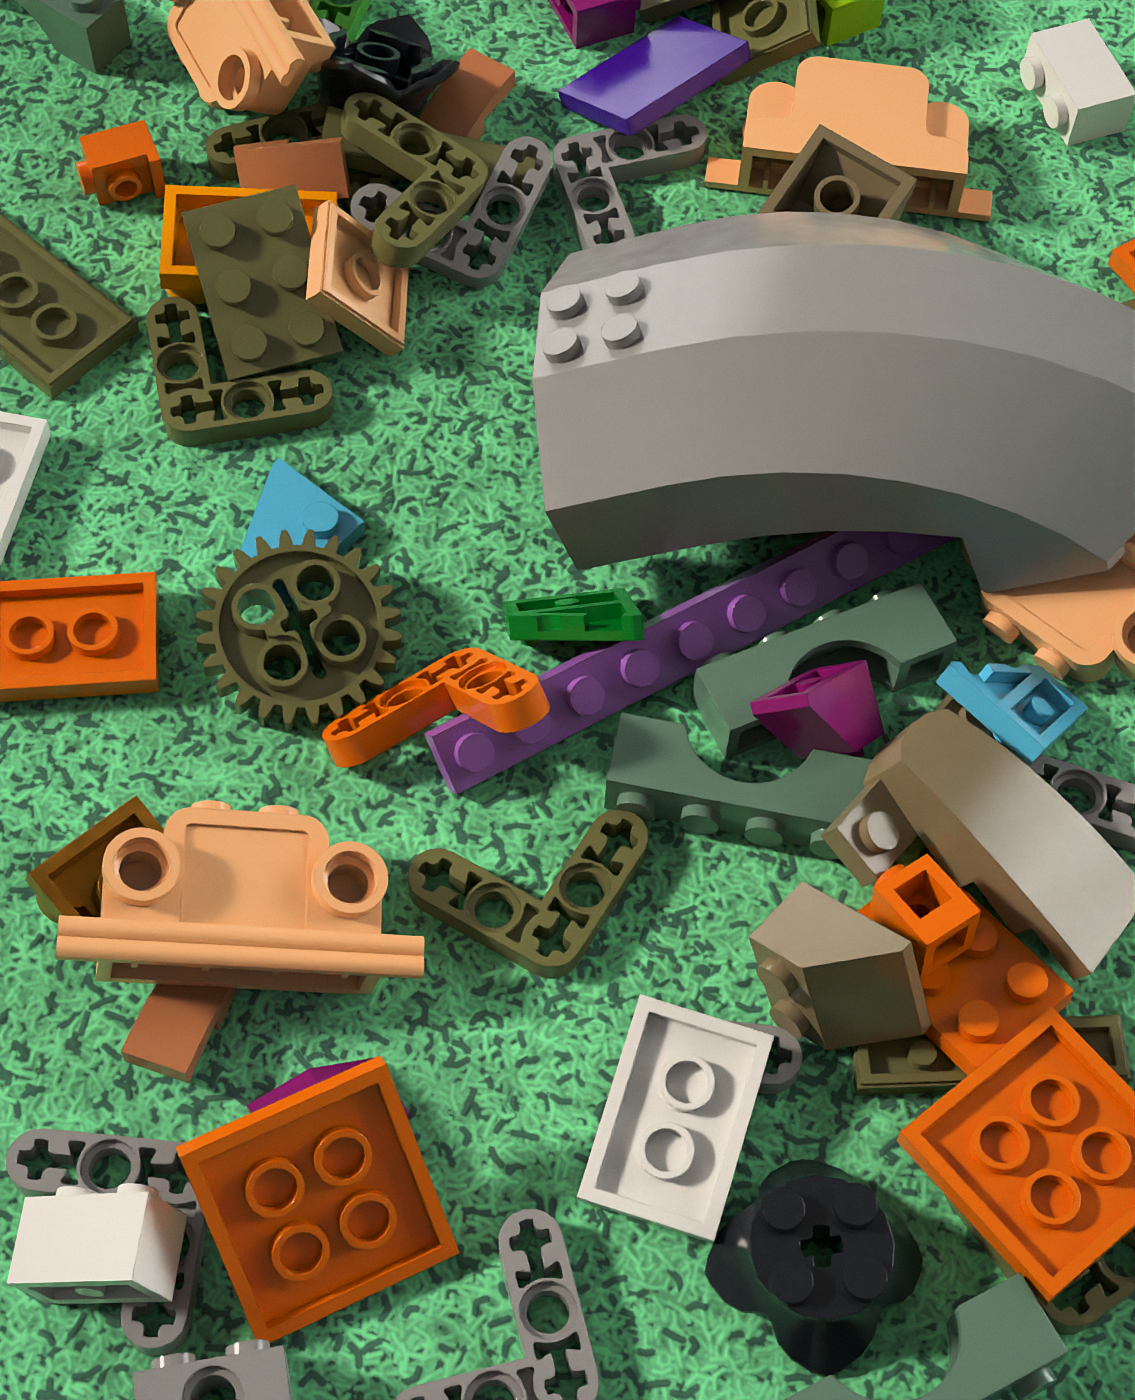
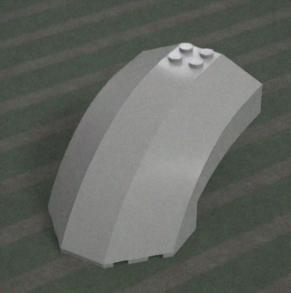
(834, 384)

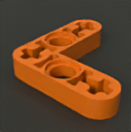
(465, 680)

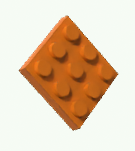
(1036, 1153)
(318, 1200)

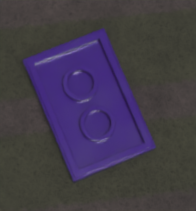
(654, 75)

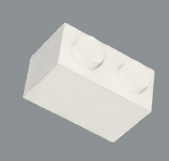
(1077, 82)
(98, 1246)

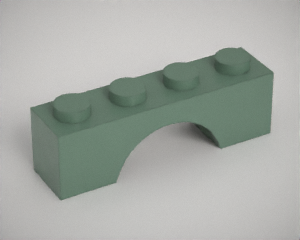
(83, 29)
(894, 632)
(663, 778)
(995, 1345)

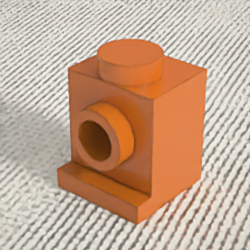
(120, 164)
(927, 910)

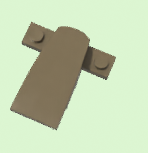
(991, 826)

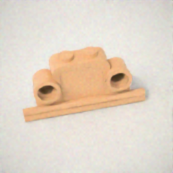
(248, 50)
(871, 106)
(1071, 623)
(241, 907)

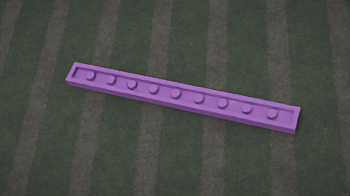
(678, 644)

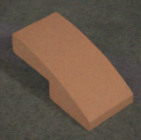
(469, 96)
(308, 164)
(176, 1028)

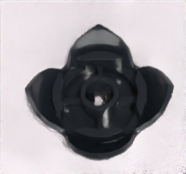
(386, 60)
(816, 1312)

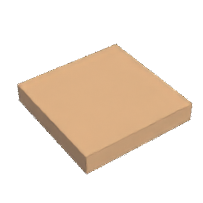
(353, 283)

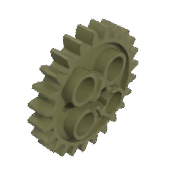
(248, 649)

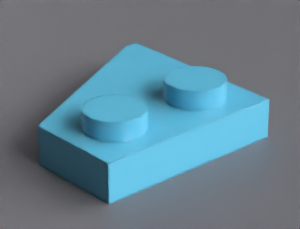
(298, 505)
(1018, 705)

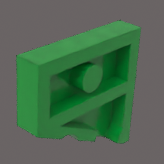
(574, 617)

